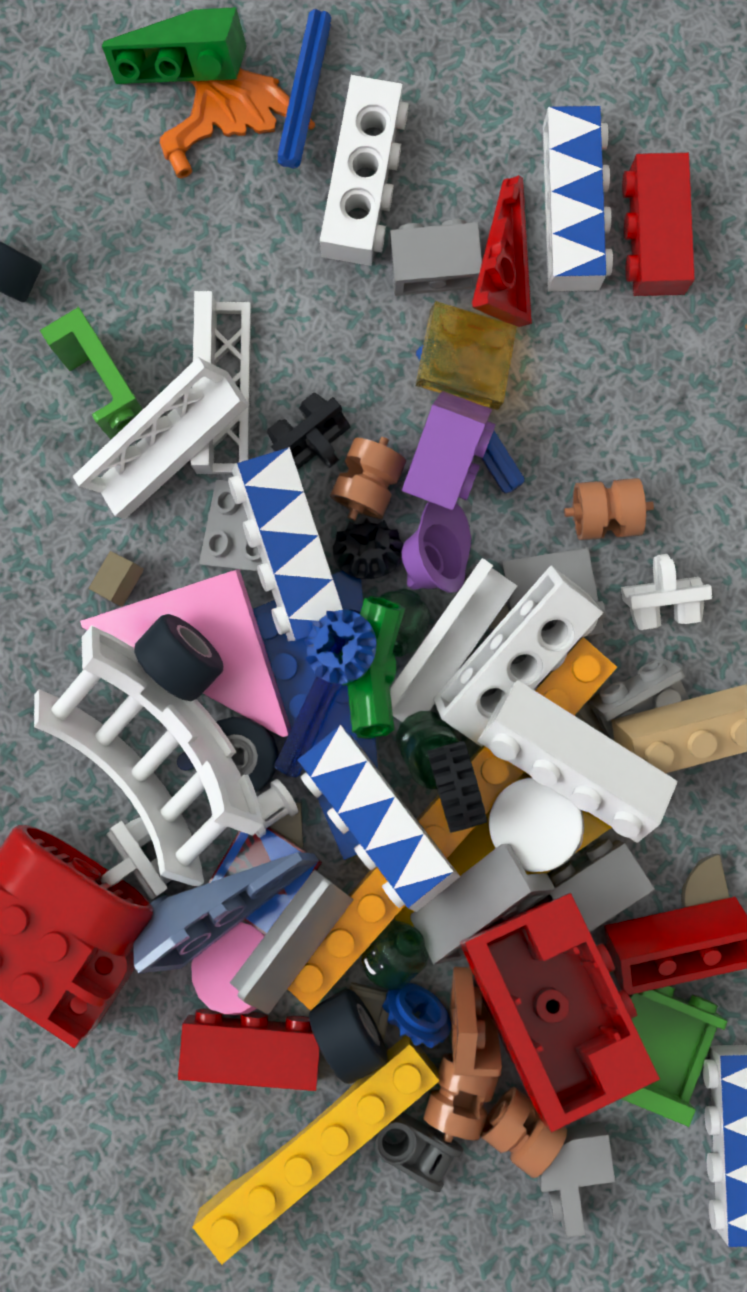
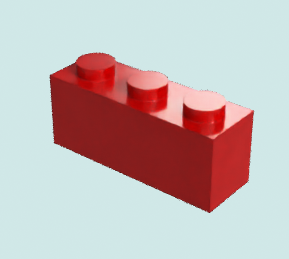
(659, 224)
(678, 945)
(249, 1051)

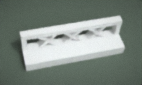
(205, 348)
(165, 441)
(450, 640)

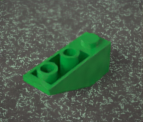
(178, 49)

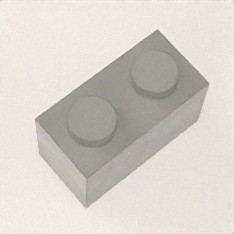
(435, 257)
(602, 883)

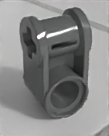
(420, 1154)

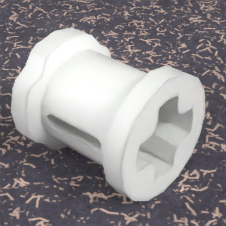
(274, 805)

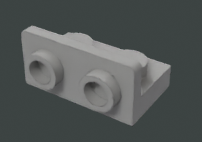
(652, 688)

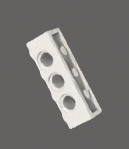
(367, 106)
(519, 633)

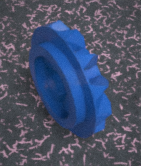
(356, 654)
(434, 1019)

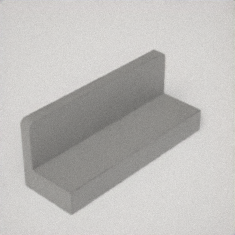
(478, 900)
(290, 942)

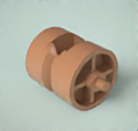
(367, 481)
(606, 509)
(459, 1102)

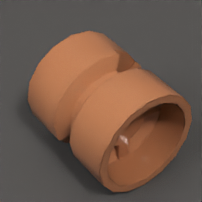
(517, 1128)

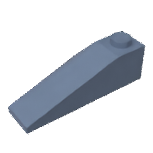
(200, 916)

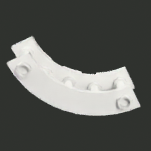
(187, 724)

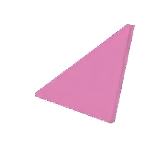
(226, 619)

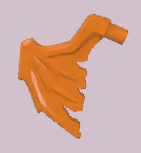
(232, 108)

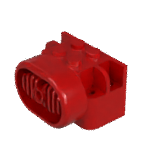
(63, 933)
(582, 1046)

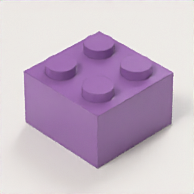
(445, 453)

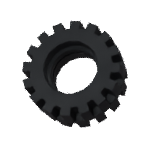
(457, 786)

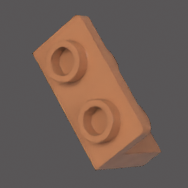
(472, 1029)

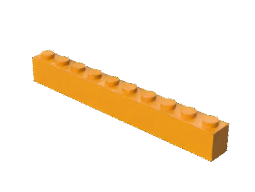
(372, 909)

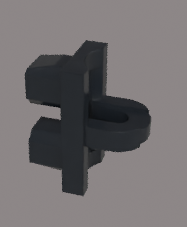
(321, 426)

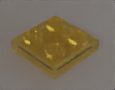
(466, 355)

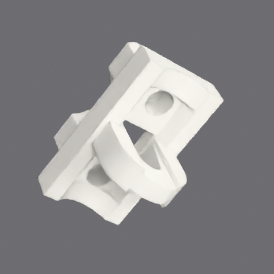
(685, 594)
(128, 842)

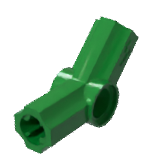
(370, 693)

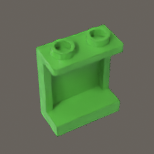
(76, 343)
(677, 1041)

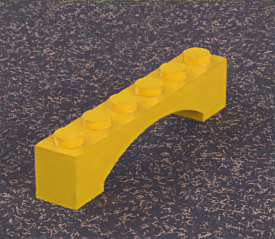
(293, 1170)

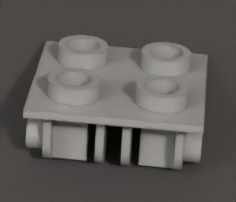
(224, 534)
(573, 564)

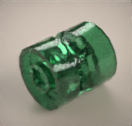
(418, 735)

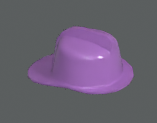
(438, 550)

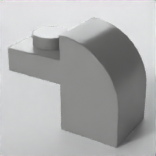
(580, 1163)

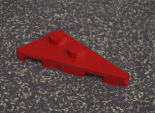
(504, 271)

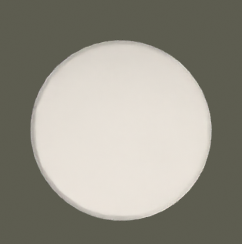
(537, 825)

